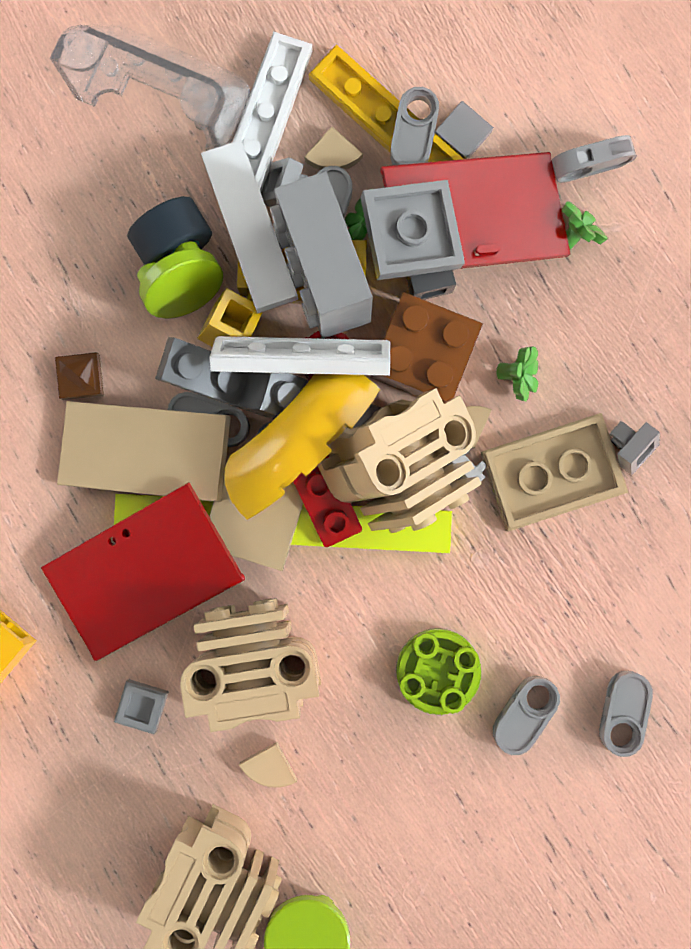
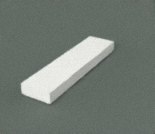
(272, 101)
(249, 226)
(300, 355)

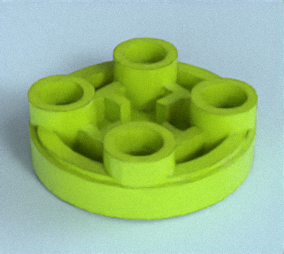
(180, 282)
(438, 671)
(307, 924)

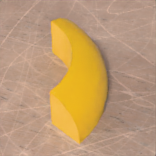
(296, 439)

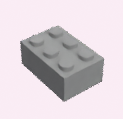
(321, 256)

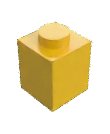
(229, 317)

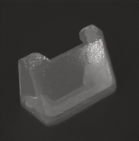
(107, 56)

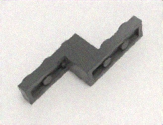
(255, 392)

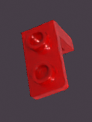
(330, 516)

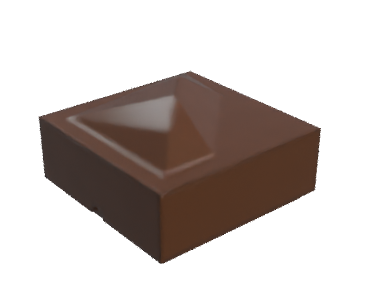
(79, 376)

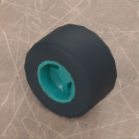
(167, 227)

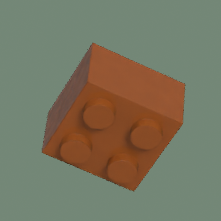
(428, 347)

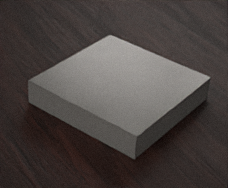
(412, 229)

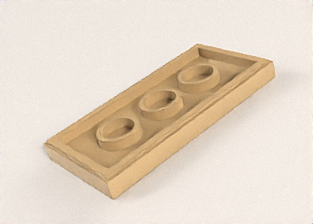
(143, 450)

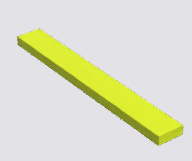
(429, 539)

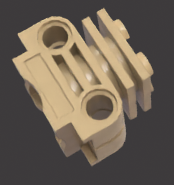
(402, 462)
(248, 667)
(209, 888)

